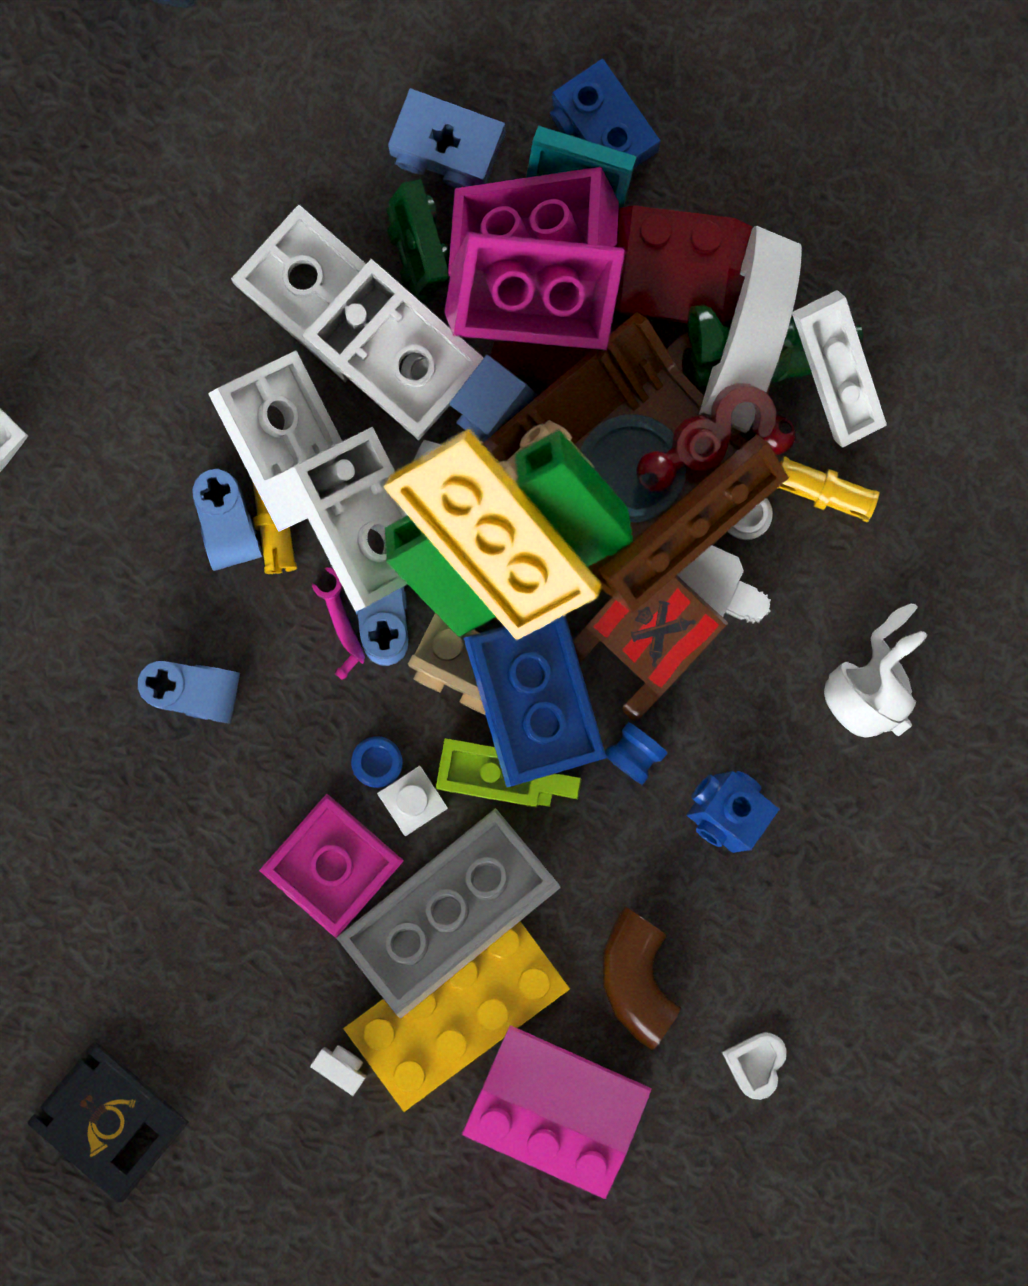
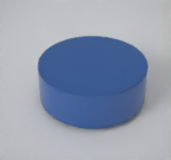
(377, 762)

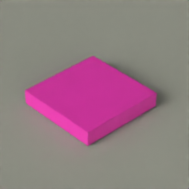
(331, 865)

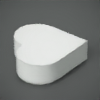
(756, 1063)

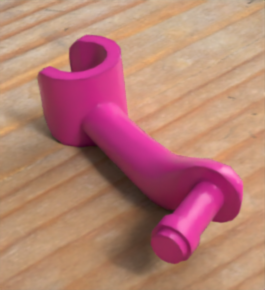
(342, 626)

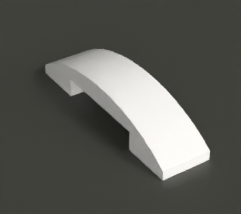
(759, 321)

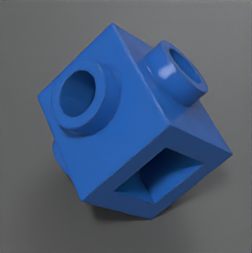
(731, 811)

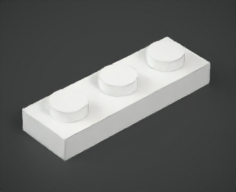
(839, 368)

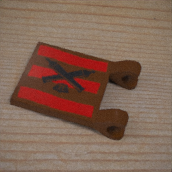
(655, 639)

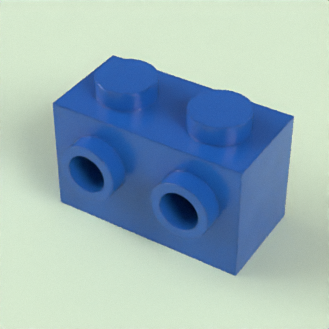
(602, 112)

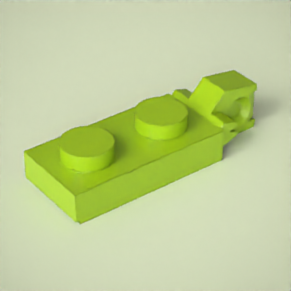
(477, 772)

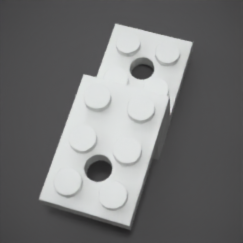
(358, 321)
(314, 473)

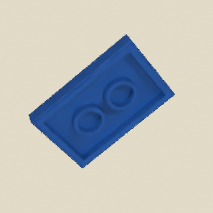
(535, 701)

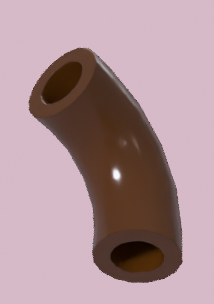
(630, 979)

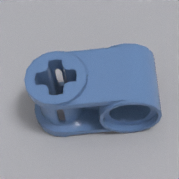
(225, 529)
(385, 613)
(199, 690)

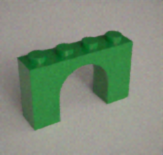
(566, 494)

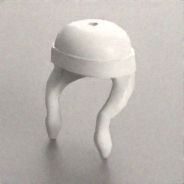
(878, 694)

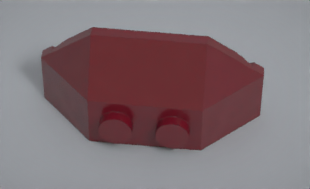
(679, 263)

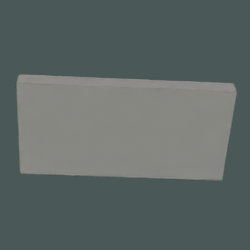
(448, 913)

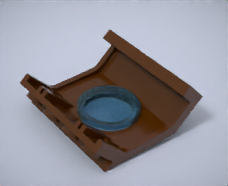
(618, 410)

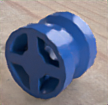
(635, 753)

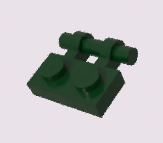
(414, 232)

